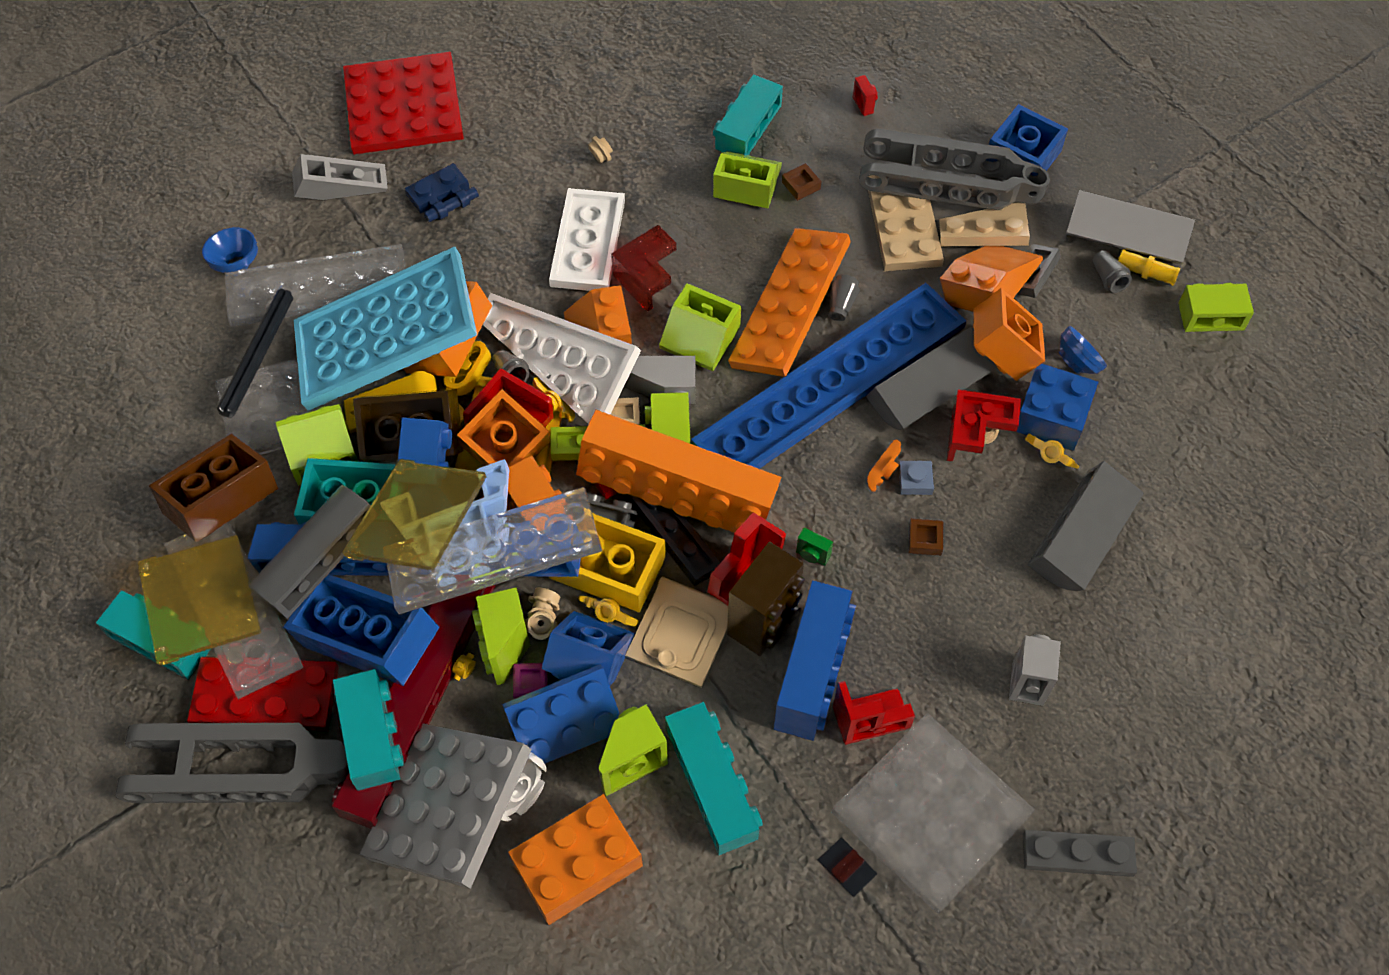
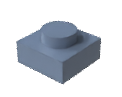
(916, 478)

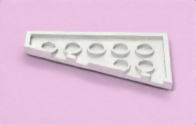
(570, 359)

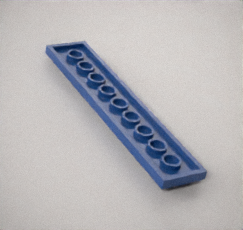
(833, 379)

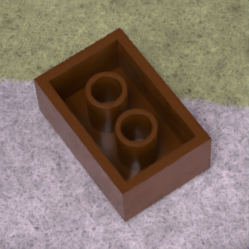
(214, 487)

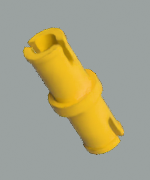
(1149, 267)

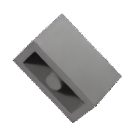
(1035, 669)

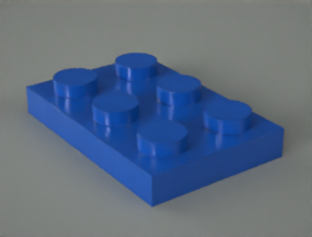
(564, 714)

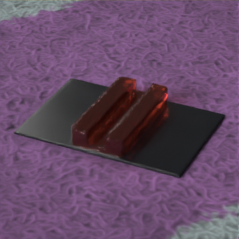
(847, 867)

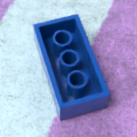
(362, 629)
(815, 661)

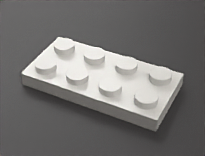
(587, 239)

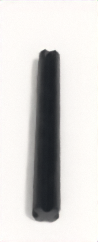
(255, 353)

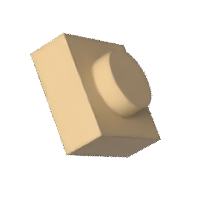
(627, 409)

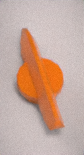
(885, 466)

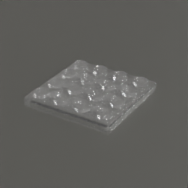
(933, 812)

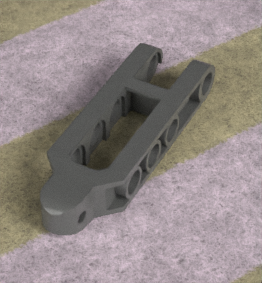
(911, 179)
(315, 763)

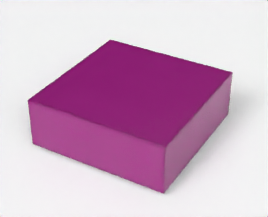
(528, 678)

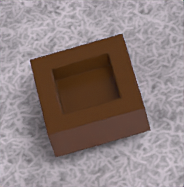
(801, 181)
(926, 537)

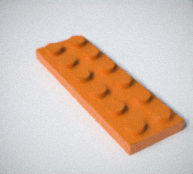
(789, 302)

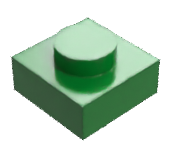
(814, 547)

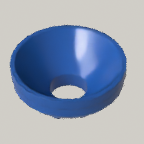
(227, 245)
(1080, 353)

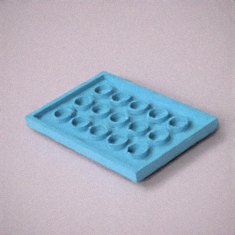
(383, 328)

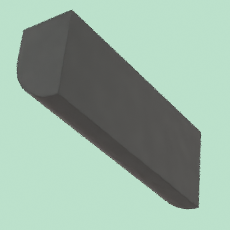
(930, 381)
(1086, 528)
(310, 552)

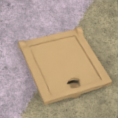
(680, 632)

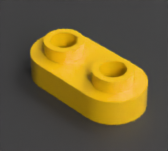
(471, 370)

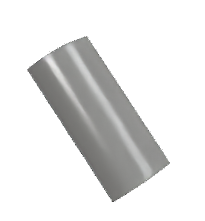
(1130, 227)

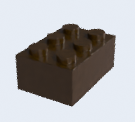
(380, 420)
(765, 599)

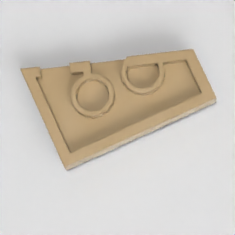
(987, 228)

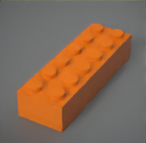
(673, 473)

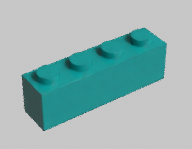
(712, 778)

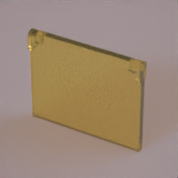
(415, 515)
(198, 599)

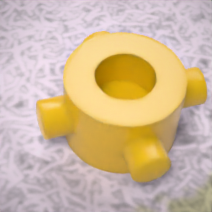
(463, 666)

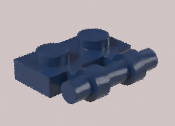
(441, 193)

